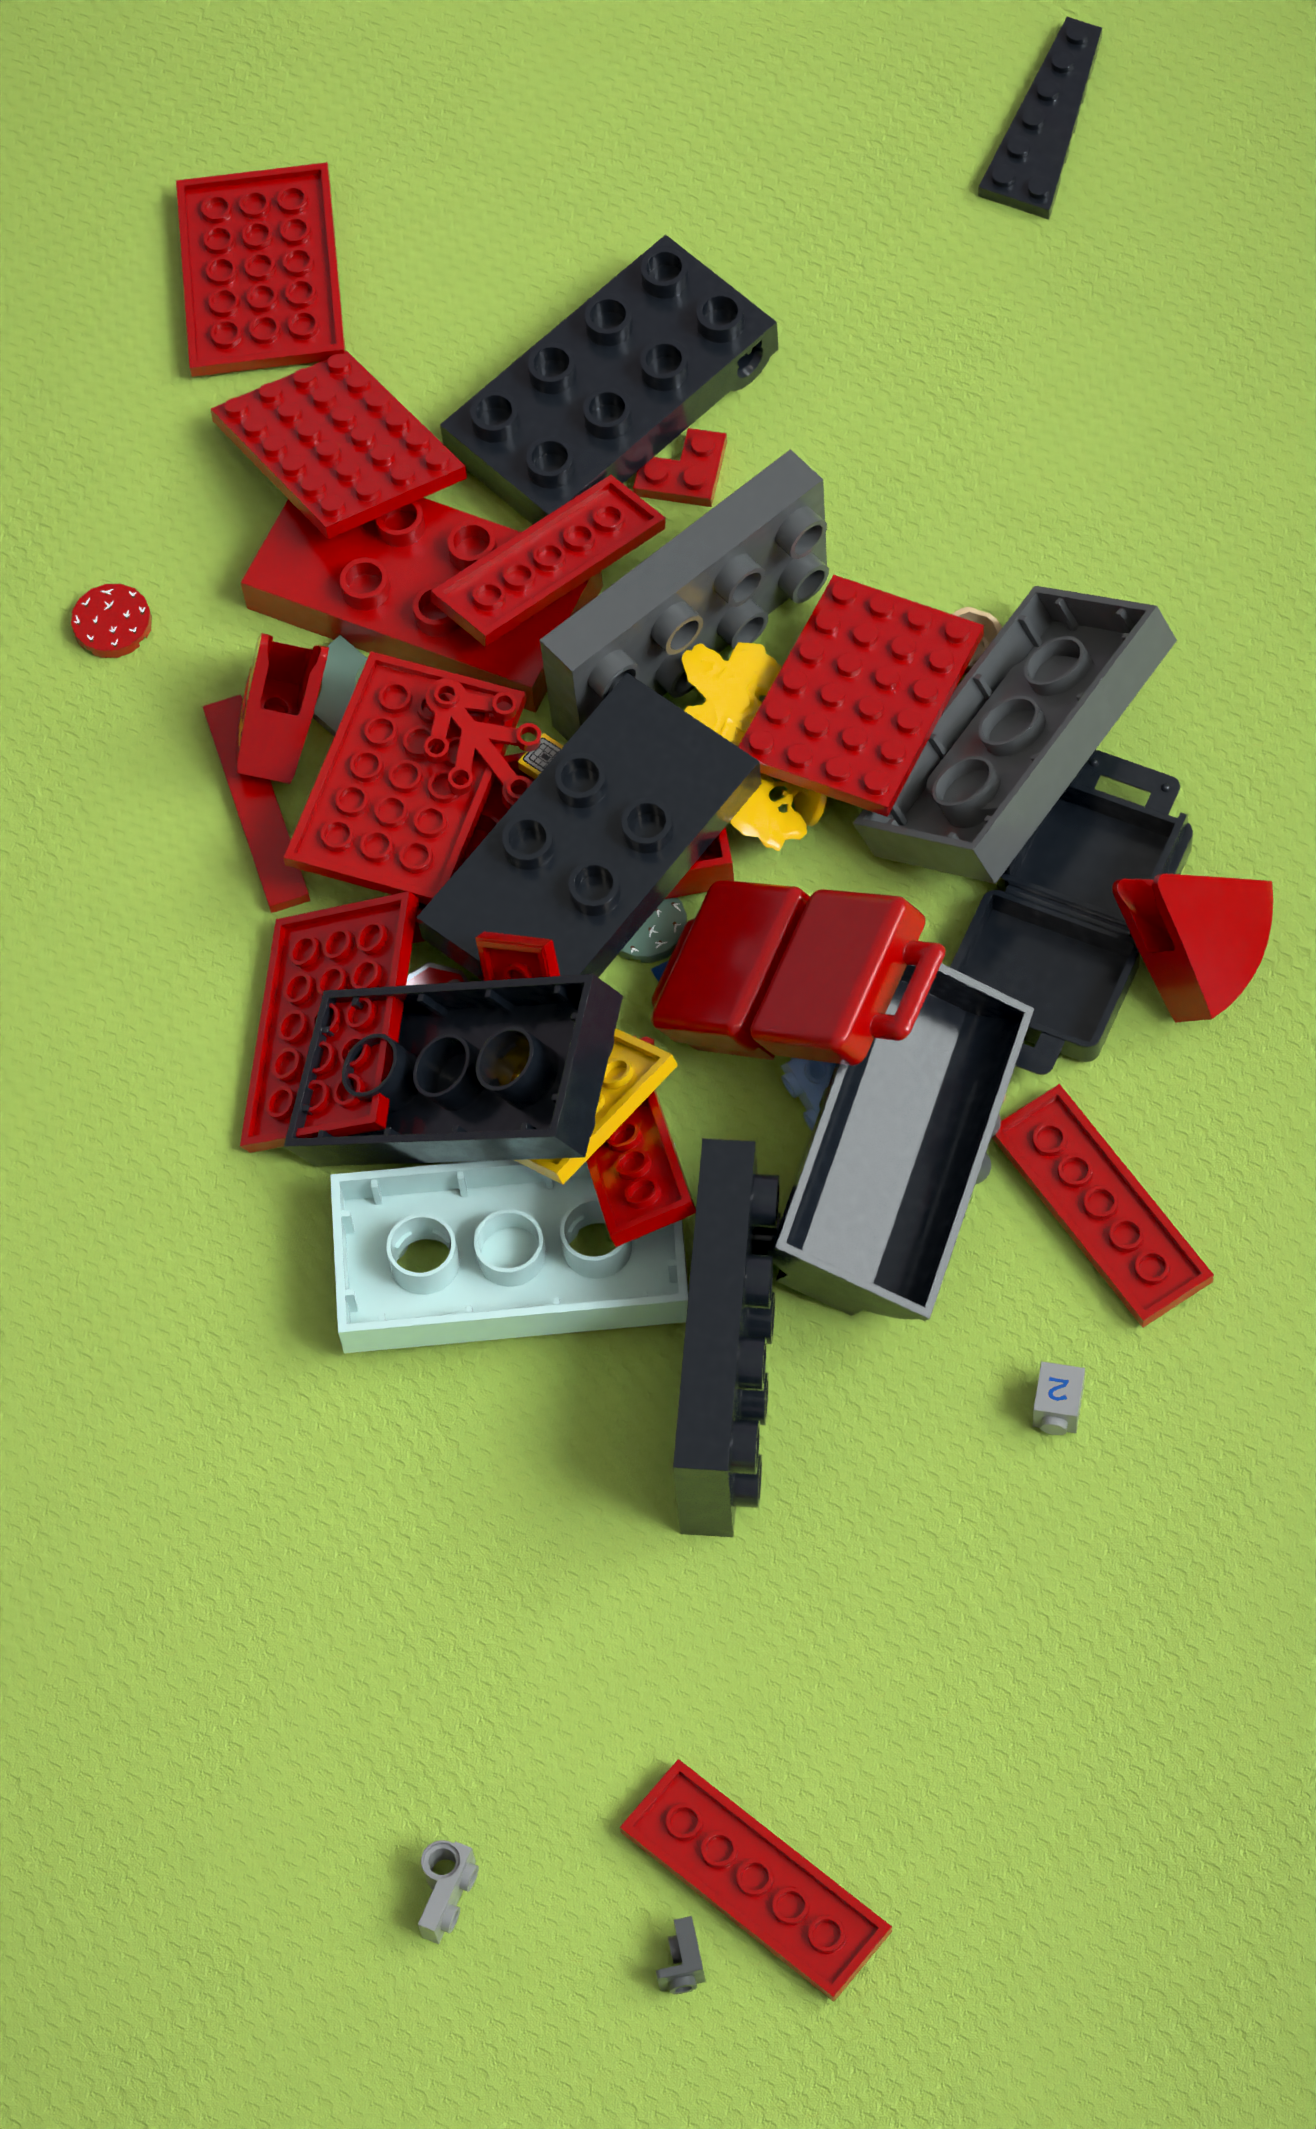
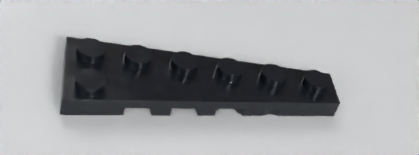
(1037, 144)

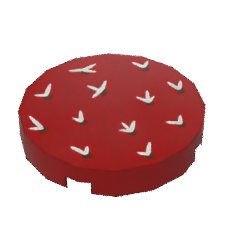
(111, 620)

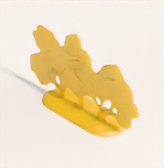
(730, 706)

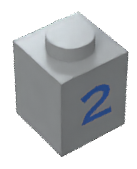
(1058, 1398)

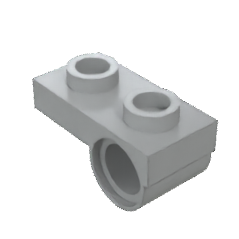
(442, 1909)

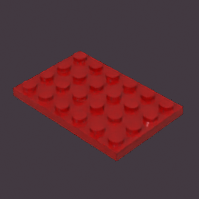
(260, 269)
(338, 444)
(860, 694)
(378, 804)
(317, 952)

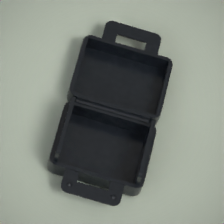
(1054, 923)

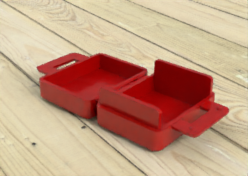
(794, 973)

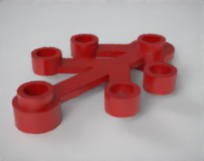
(477, 736)

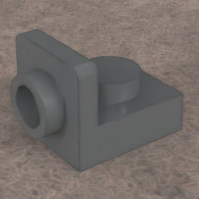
(684, 1950)

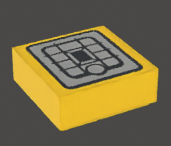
(535, 761)

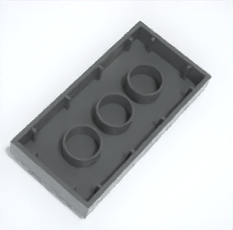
(700, 587)

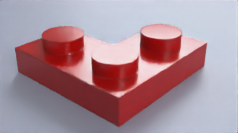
(689, 479)

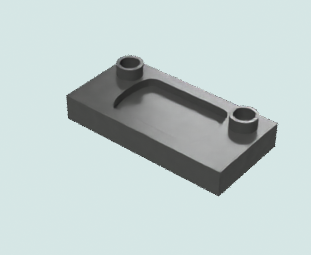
(1019, 731)

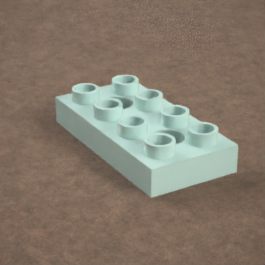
(505, 1264)

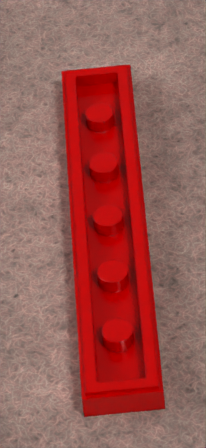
(257, 812)

